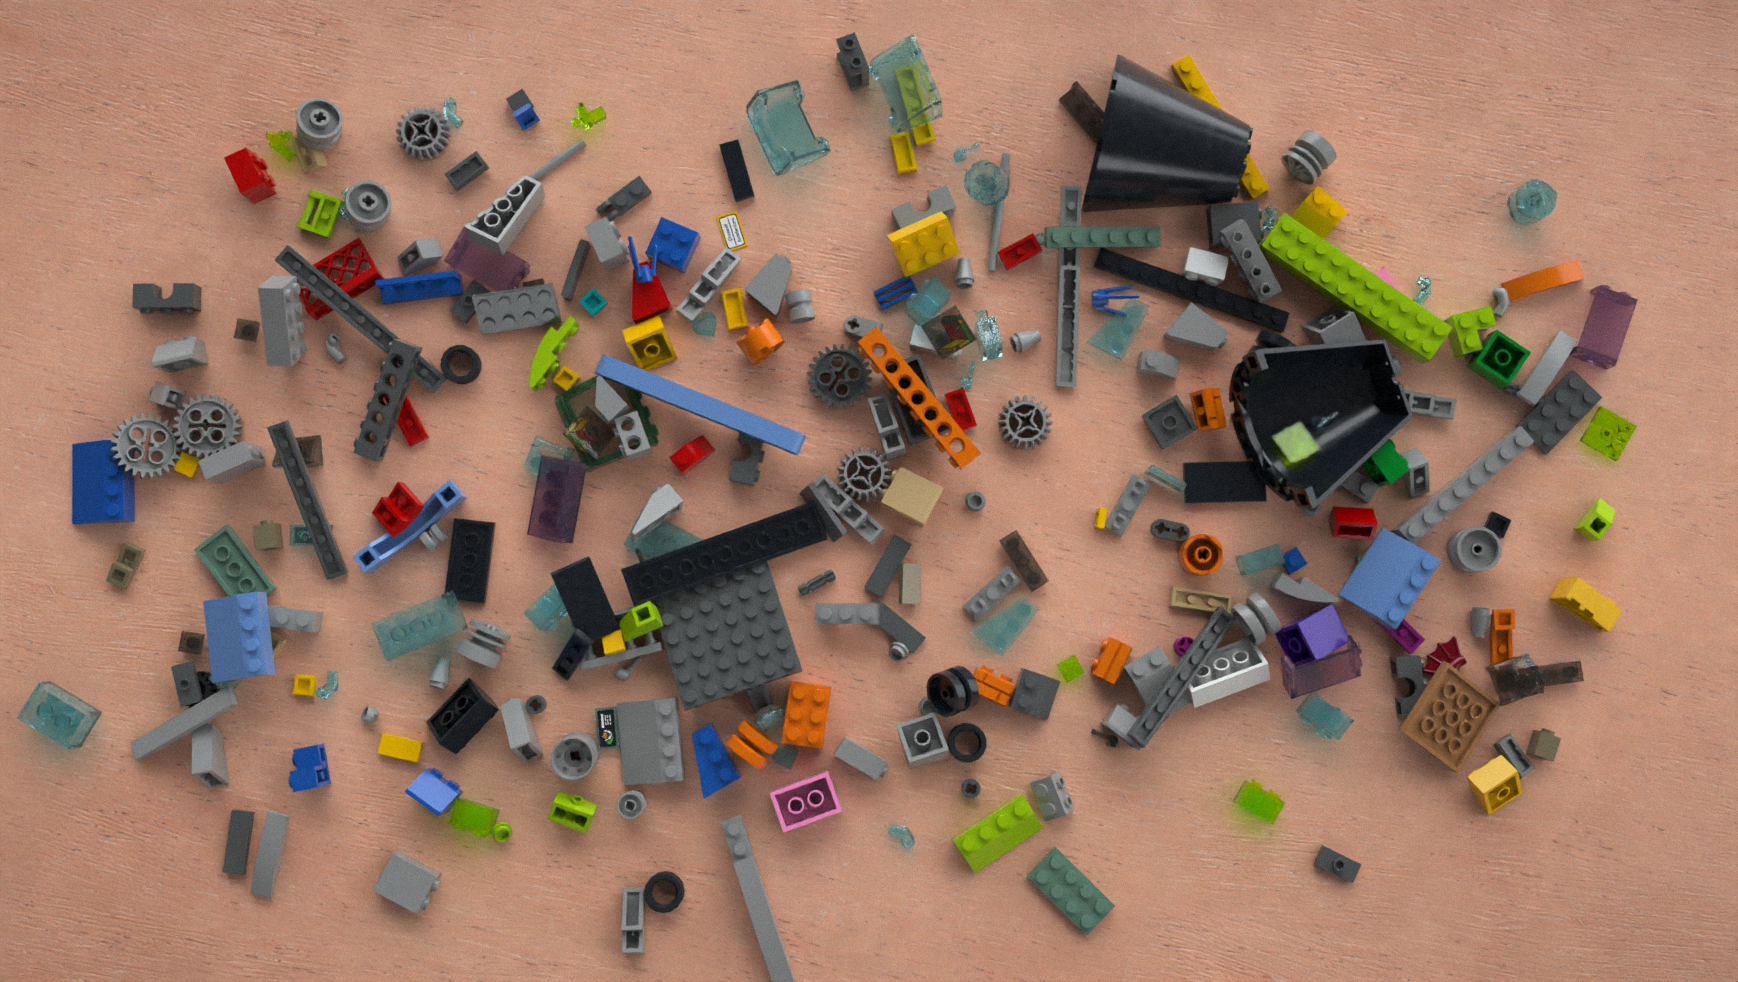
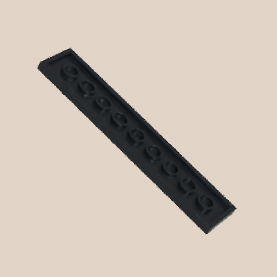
(724, 554)

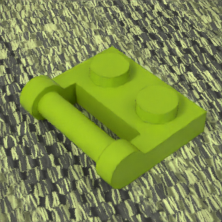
(325, 216)

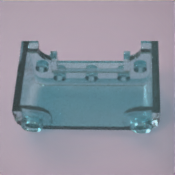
(907, 85)
(784, 128)

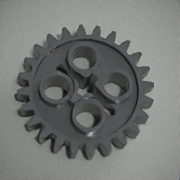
(854, 386)

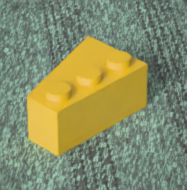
(1586, 603)

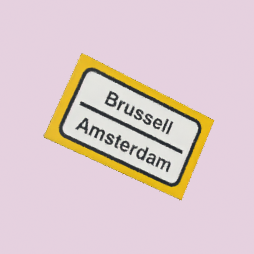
(732, 231)

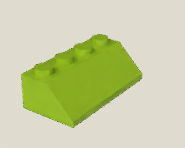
(997, 833)

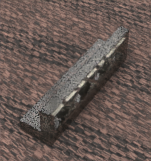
(1083, 110)

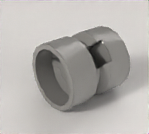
(800, 308)
(631, 804)

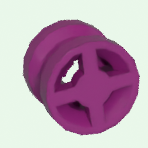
(1178, 645)

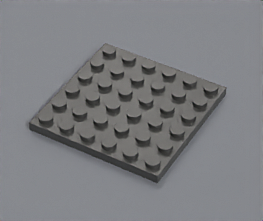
(727, 636)

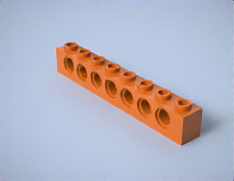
(876, 339)

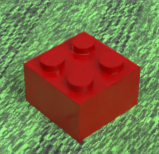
(251, 175)

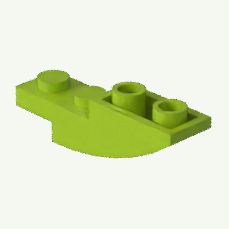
(545, 359)

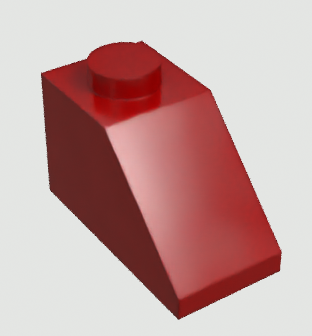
(692, 454)

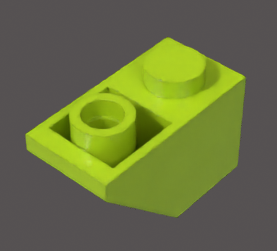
(1596, 521)
(640, 621)

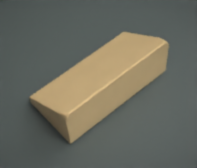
(310, 159)

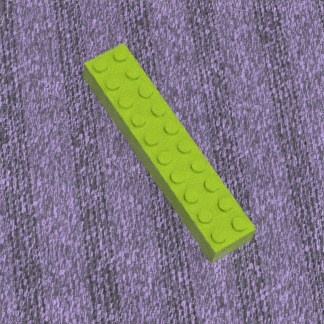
(1354, 288)

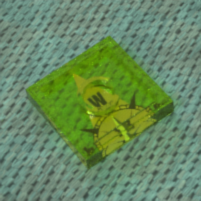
(1608, 433)

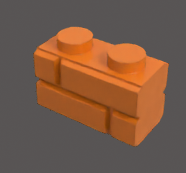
(1208, 410)
(1111, 660)
(993, 687)

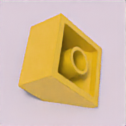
(1319, 212)
(649, 343)
(1495, 784)

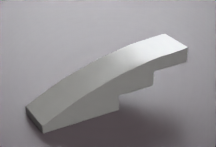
(708, 285)
(1546, 368)
(1430, 405)
(849, 510)
(269, 854)

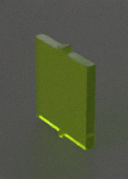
(1296, 443)

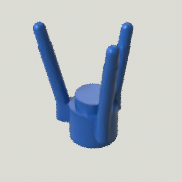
(642, 273)
(1101, 297)

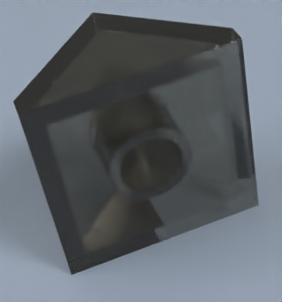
(311, 451)

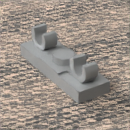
(1127, 505)
(992, 593)

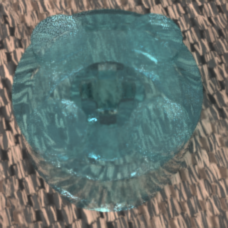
(987, 182)
(1531, 201)

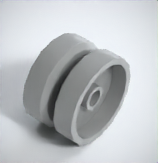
(319, 123)
(364, 194)
(1474, 549)
(1256, 619)

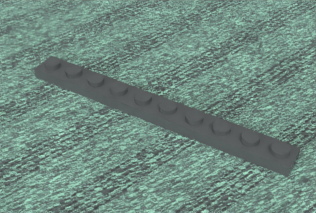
(353, 312)

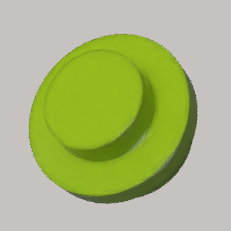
(501, 831)

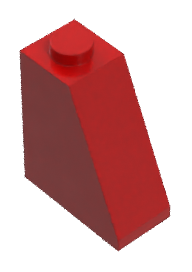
(648, 298)

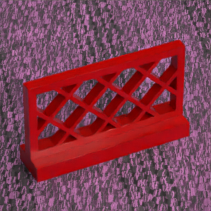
(357, 285)

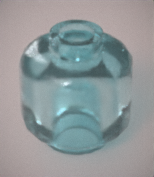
(770, 719)

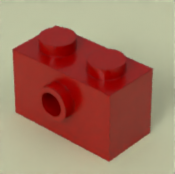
(1352, 523)

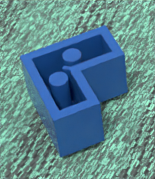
(311, 768)

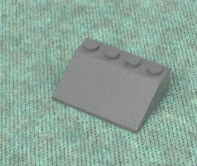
(651, 741)

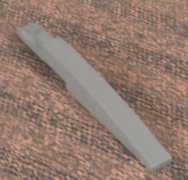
(1068, 291)
(757, 900)

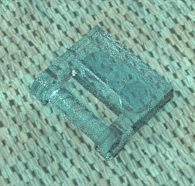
(533, 459)

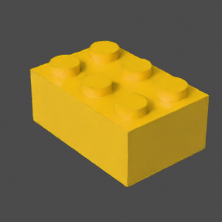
(923, 244)

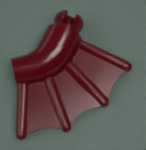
(1446, 652)

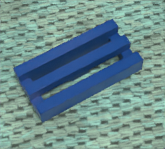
(880, 299)

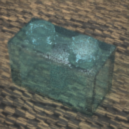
(1260, 559)

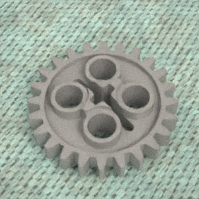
(208, 409)
(126, 443)

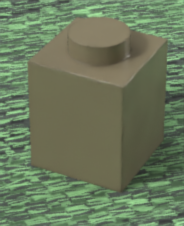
(268, 535)
(1543, 744)

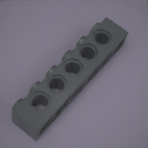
(410, 355)

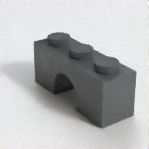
(185, 298)
(747, 471)
(1411, 669)

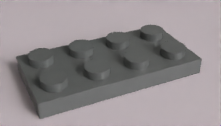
(516, 308)
(1559, 411)

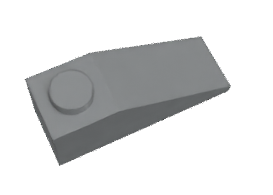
(660, 507)

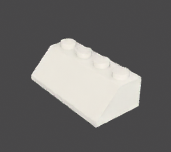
(1228, 672)

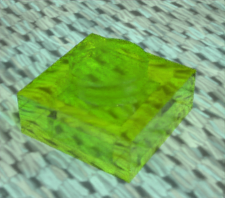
(1070, 668)

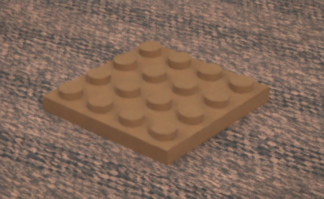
(1450, 717)

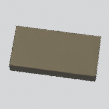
(909, 583)

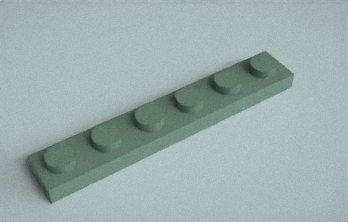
(1102, 237)

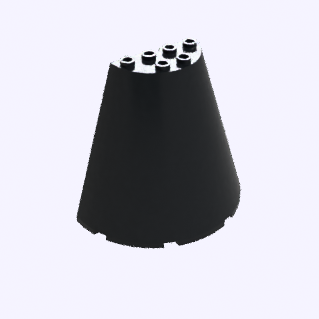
(1163, 146)
(1301, 382)

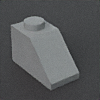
(420, 255)
(1157, 364)
(167, 395)
(1417, 478)

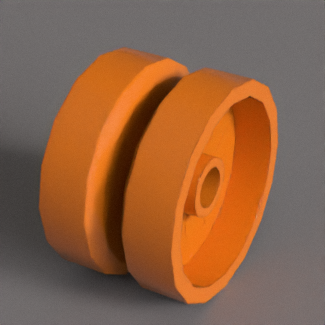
(750, 747)

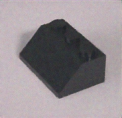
(462, 716)

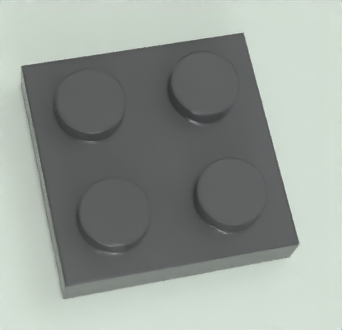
(1169, 422)

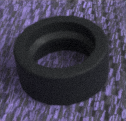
(445, 364)
(966, 727)
(664, 908)

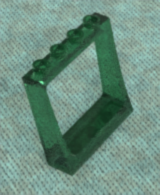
(568, 415)

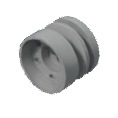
(1309, 157)
(483, 644)
(562, 756)

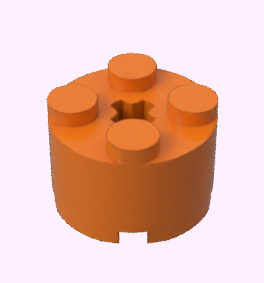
(760, 342)
(1189, 554)

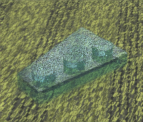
(1120, 329)
(1005, 626)

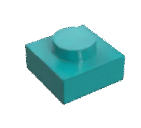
(593, 302)

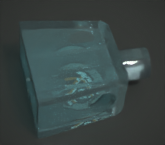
(988, 336)

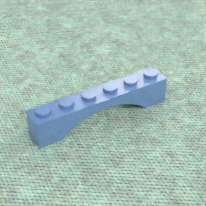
(386, 547)

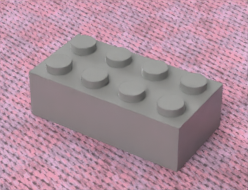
(282, 320)

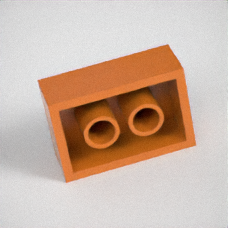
(806, 714)

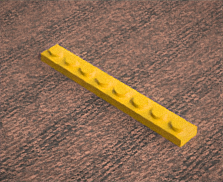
(1194, 83)

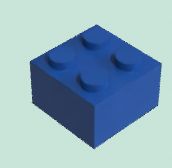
(674, 243)

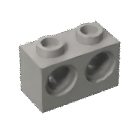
(636, 434)

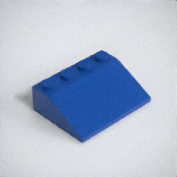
(99, 486)

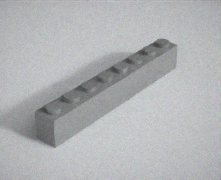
(1463, 485)

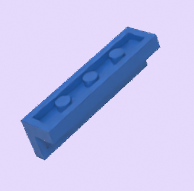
(420, 287)

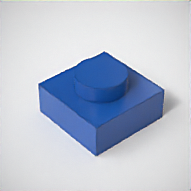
(526, 116)
(1293, 560)

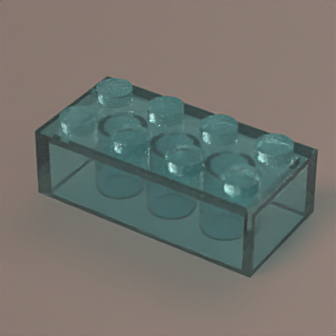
(419, 625)

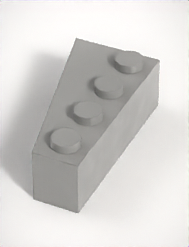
(507, 216)

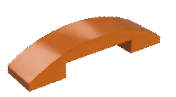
(1543, 280)
(1501, 634)

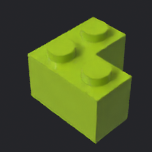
(1466, 325)

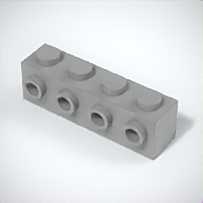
(1250, 261)

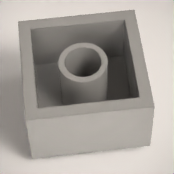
(605, 241)

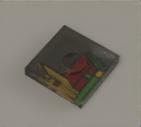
(948, 332)
(589, 433)

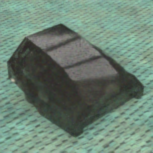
(1515, 678)

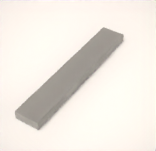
(184, 723)

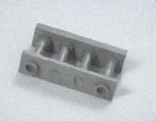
(632, 651)

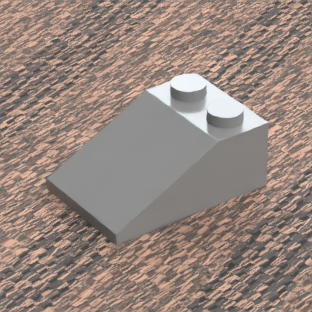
(1149, 674)

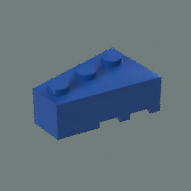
(713, 761)

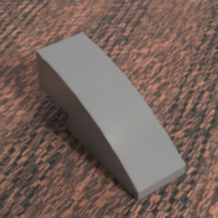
(887, 426)
(1301, 590)
(633, 921)

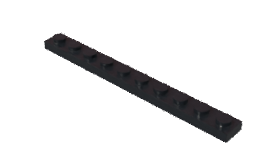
(1191, 290)

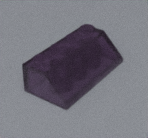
(557, 499)

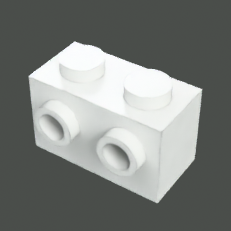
(1204, 266)

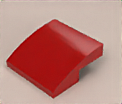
(398, 509)

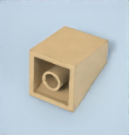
(911, 495)

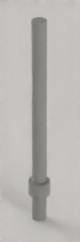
(997, 221)

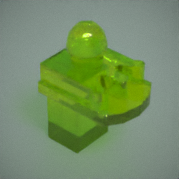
(586, 118)
(278, 143)

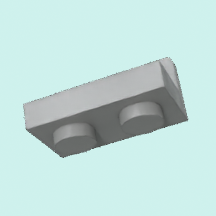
(1052, 796)

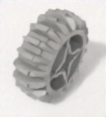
(431, 120)
(1032, 428)
(879, 466)

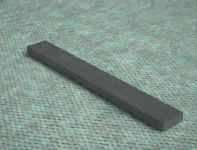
(307, 499)
(1180, 677)

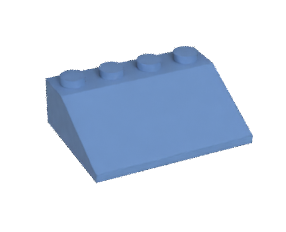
(1389, 578)
(239, 637)

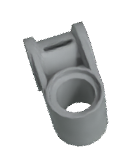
(864, 326)

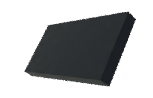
(1222, 482)
(470, 559)
(585, 599)

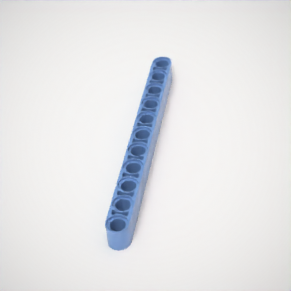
(700, 404)

